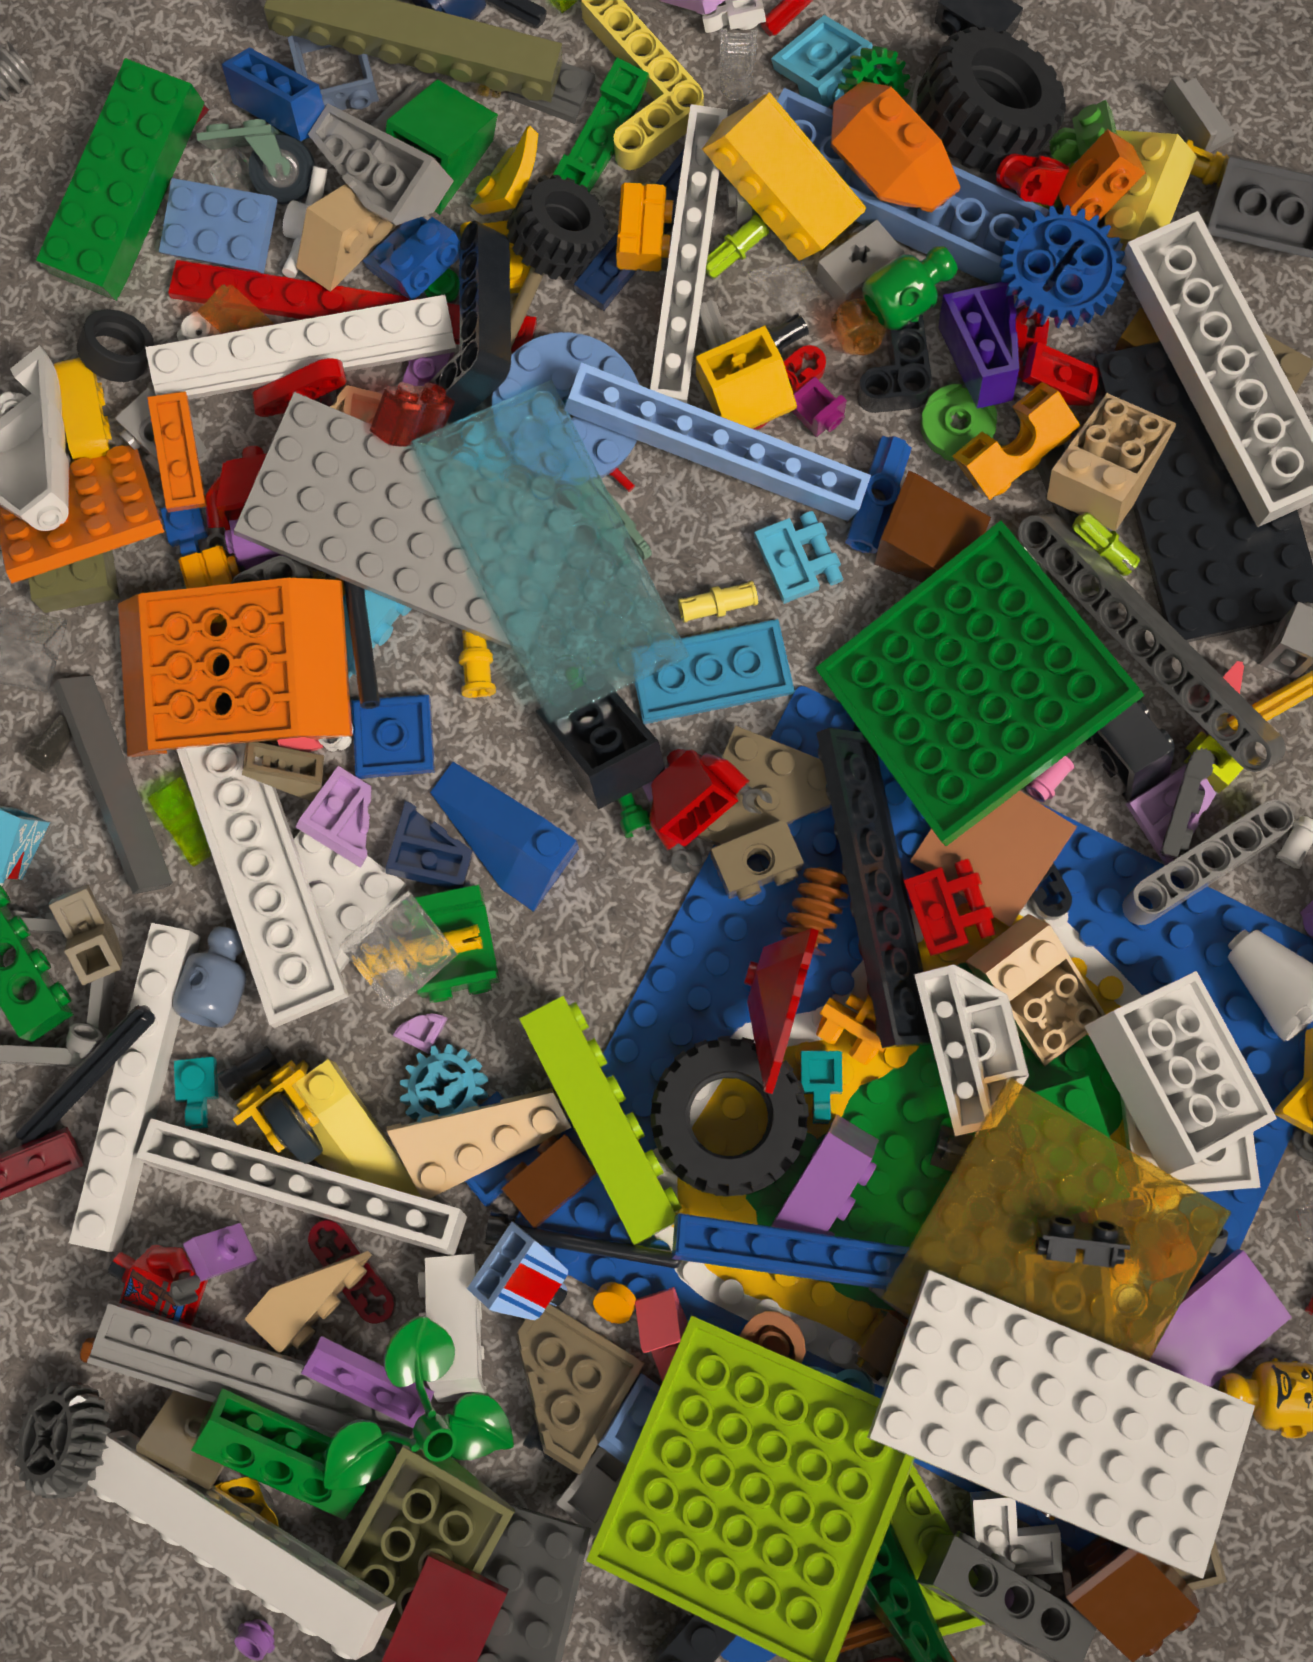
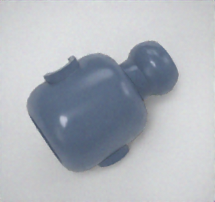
(212, 981)

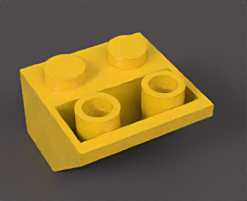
(746, 379)

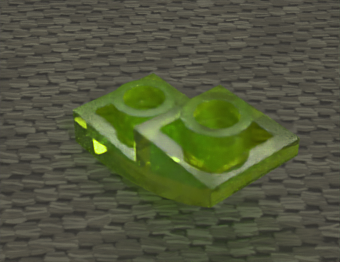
(180, 817)

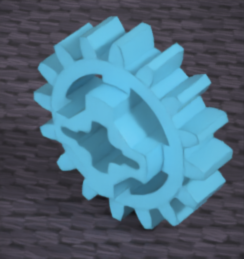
(432, 1073)

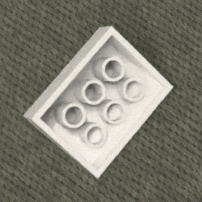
(1180, 1073)

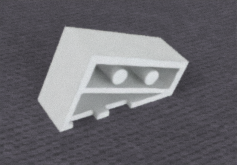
(459, 1313)

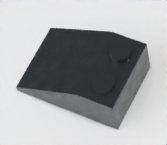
(606, 748)

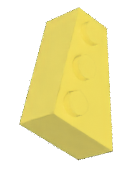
(1157, 193)

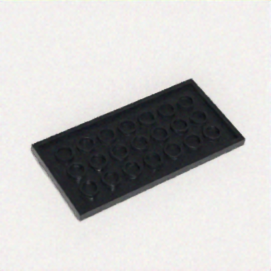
(1200, 541)

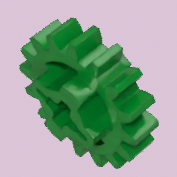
(888, 74)

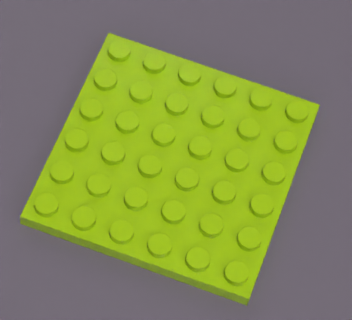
(754, 1496)

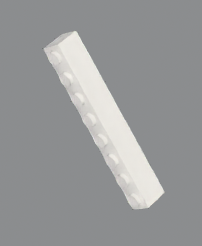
(687, 258)
(133, 1096)
(302, 1187)
(245, 1548)

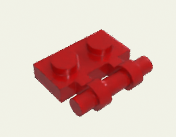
(937, 910)

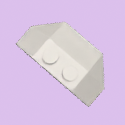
(971, 1041)

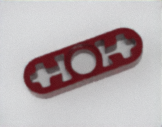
(379, 1289)

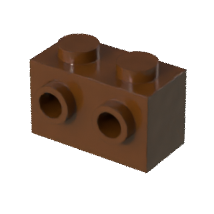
(549, 1179)

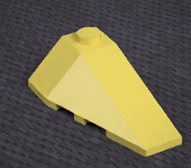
(349, 1133)

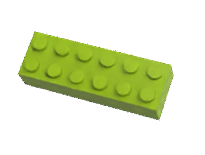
(599, 1119)

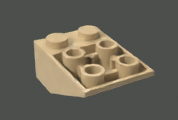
(1109, 461)
(1042, 984)

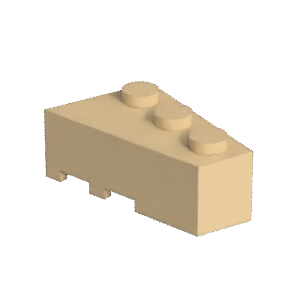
(338, 237)

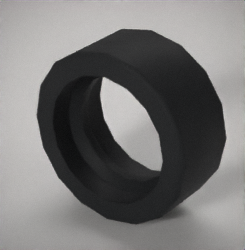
(107, 363)

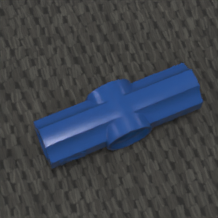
(886, 475)

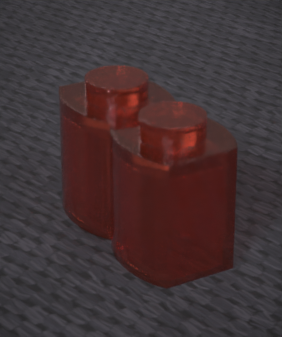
(410, 413)

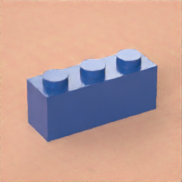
(273, 93)

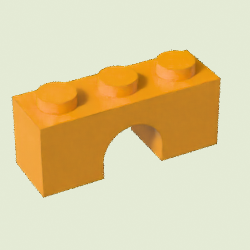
(1043, 425)

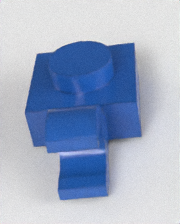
(185, 529)

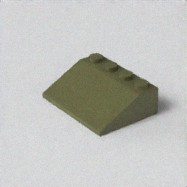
(422, 1511)

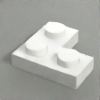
(994, 1526)

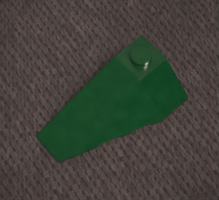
(901, 1605)

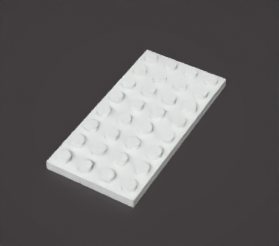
(1063, 1423)

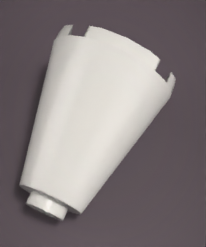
(1276, 980)

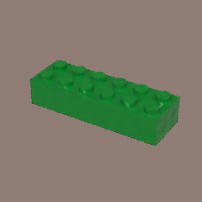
(121, 179)

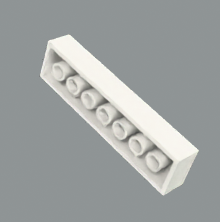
(1225, 365)

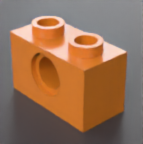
(1101, 176)

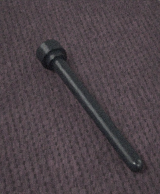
(499, 1223)

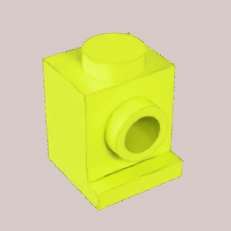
(1227, 766)

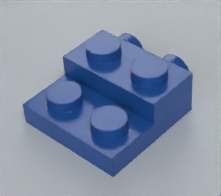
(414, 256)

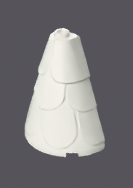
(33, 448)

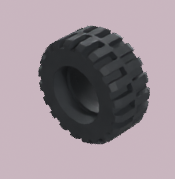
(990, 98)
(700, 1166)

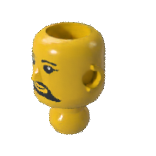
(1279, 1393)

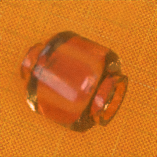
(857, 327)

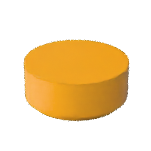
(614, 1302)

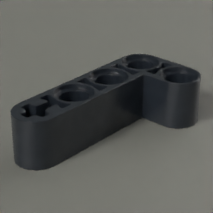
(901, 371)

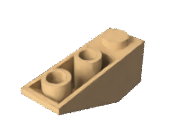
(293, 1306)

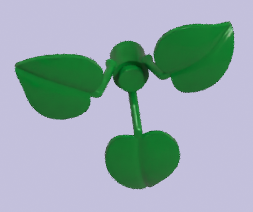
(417, 1354)

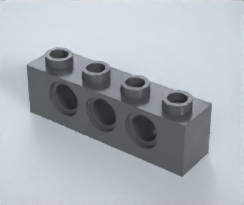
(947, 1575)

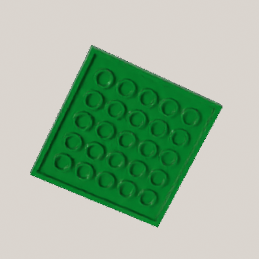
(977, 683)

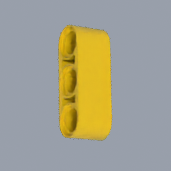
(82, 410)

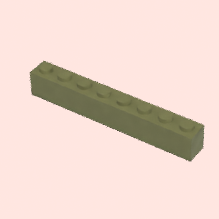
(425, 41)

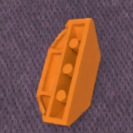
(891, 148)

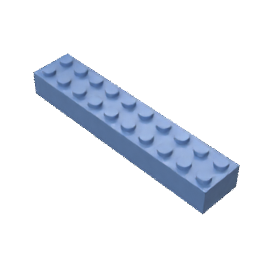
(968, 224)

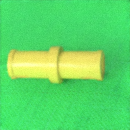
(718, 601)

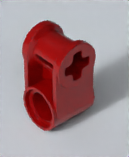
(1033, 177)

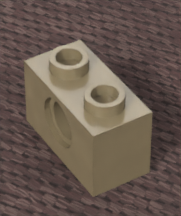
(771, 841)

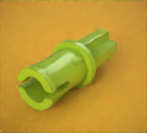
(735, 246)
(1105, 543)

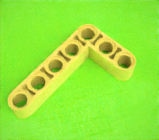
(660, 64)

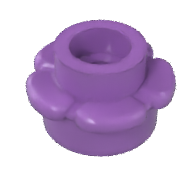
(255, 1639)

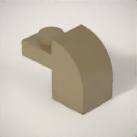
(89, 935)

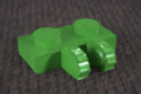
(1089, 125)

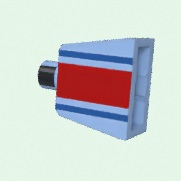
(519, 1277)

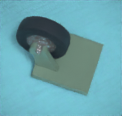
(278, 163)

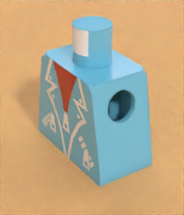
(18, 841)

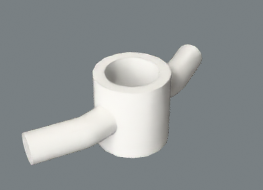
(295, 217)

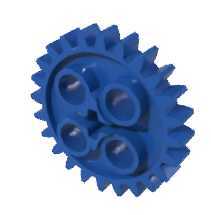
(1092, 285)

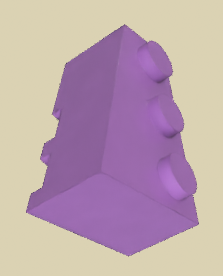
(829, 1180)

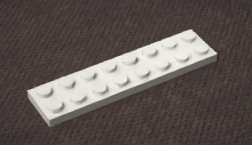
(263, 884)

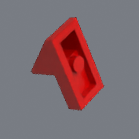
(1068, 375)

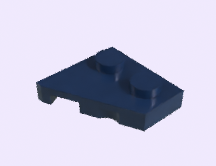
(427, 853)

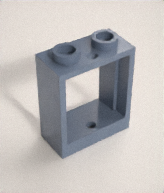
(345, 96)

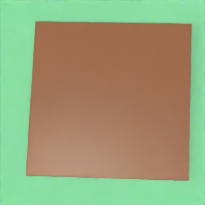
(1007, 849)

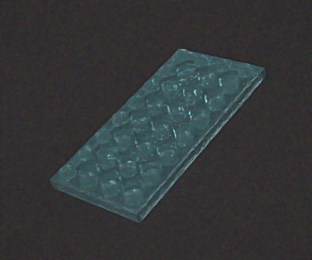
(550, 550)

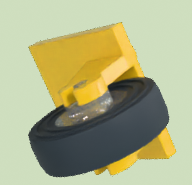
(280, 1119)

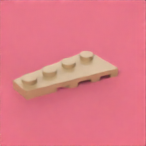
(466, 1143)

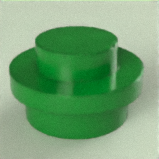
(447, 284)

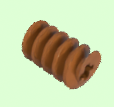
(817, 904)

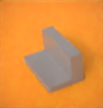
(1197, 114)

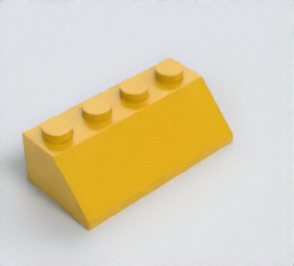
(783, 176)

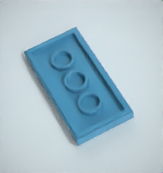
(720, 673)

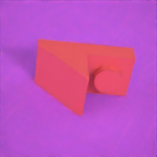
(660, 1326)

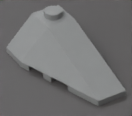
(381, 170)

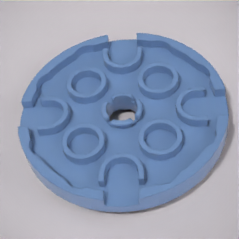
(558, 359)

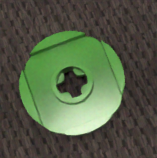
(937, 420)

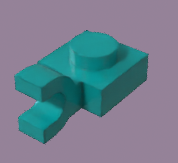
(821, 1077)
(196, 1083)

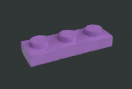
(363, 1381)

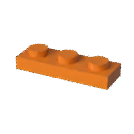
(176, 451)

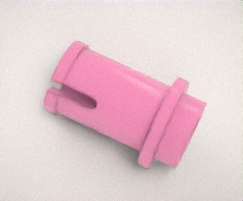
(1045, 784)

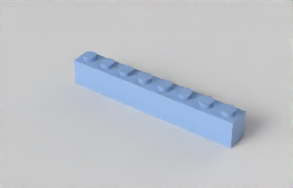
(716, 442)

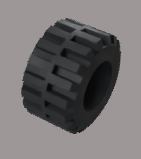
(557, 227)

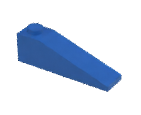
(509, 839)

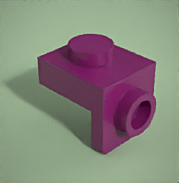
(819, 408)

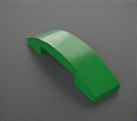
(595, 145)

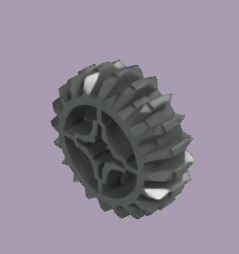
(62, 1439)

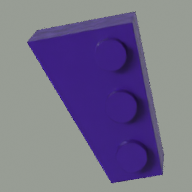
(983, 341)

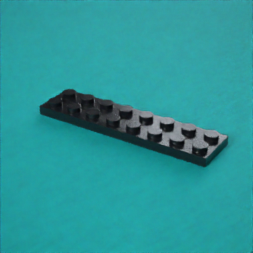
(875, 886)

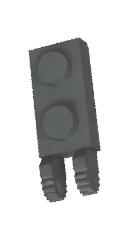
(1187, 801)

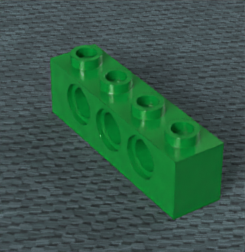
(50, 1003)
(271, 1451)

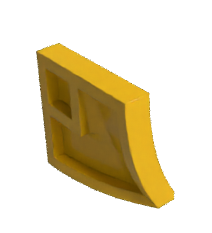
(509, 178)

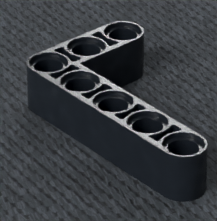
(484, 321)

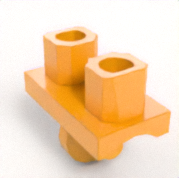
(839, 1017)

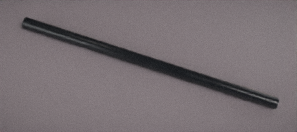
(359, 628)

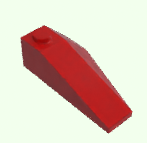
(775, 998)

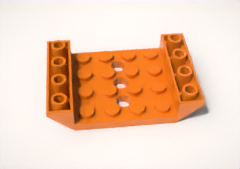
(282, 672)

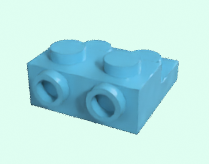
(817, 59)

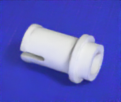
(1297, 843)

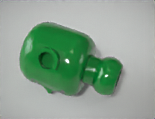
(907, 286)

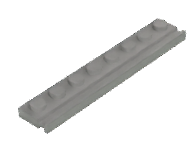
(206, 1362)

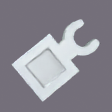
(737, 14)

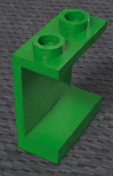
(469, 969)

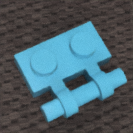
(788, 562)

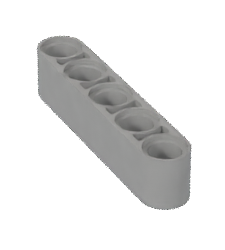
(1220, 849)

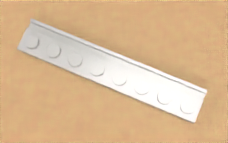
(270, 352)

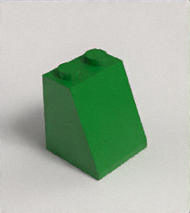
(446, 128)

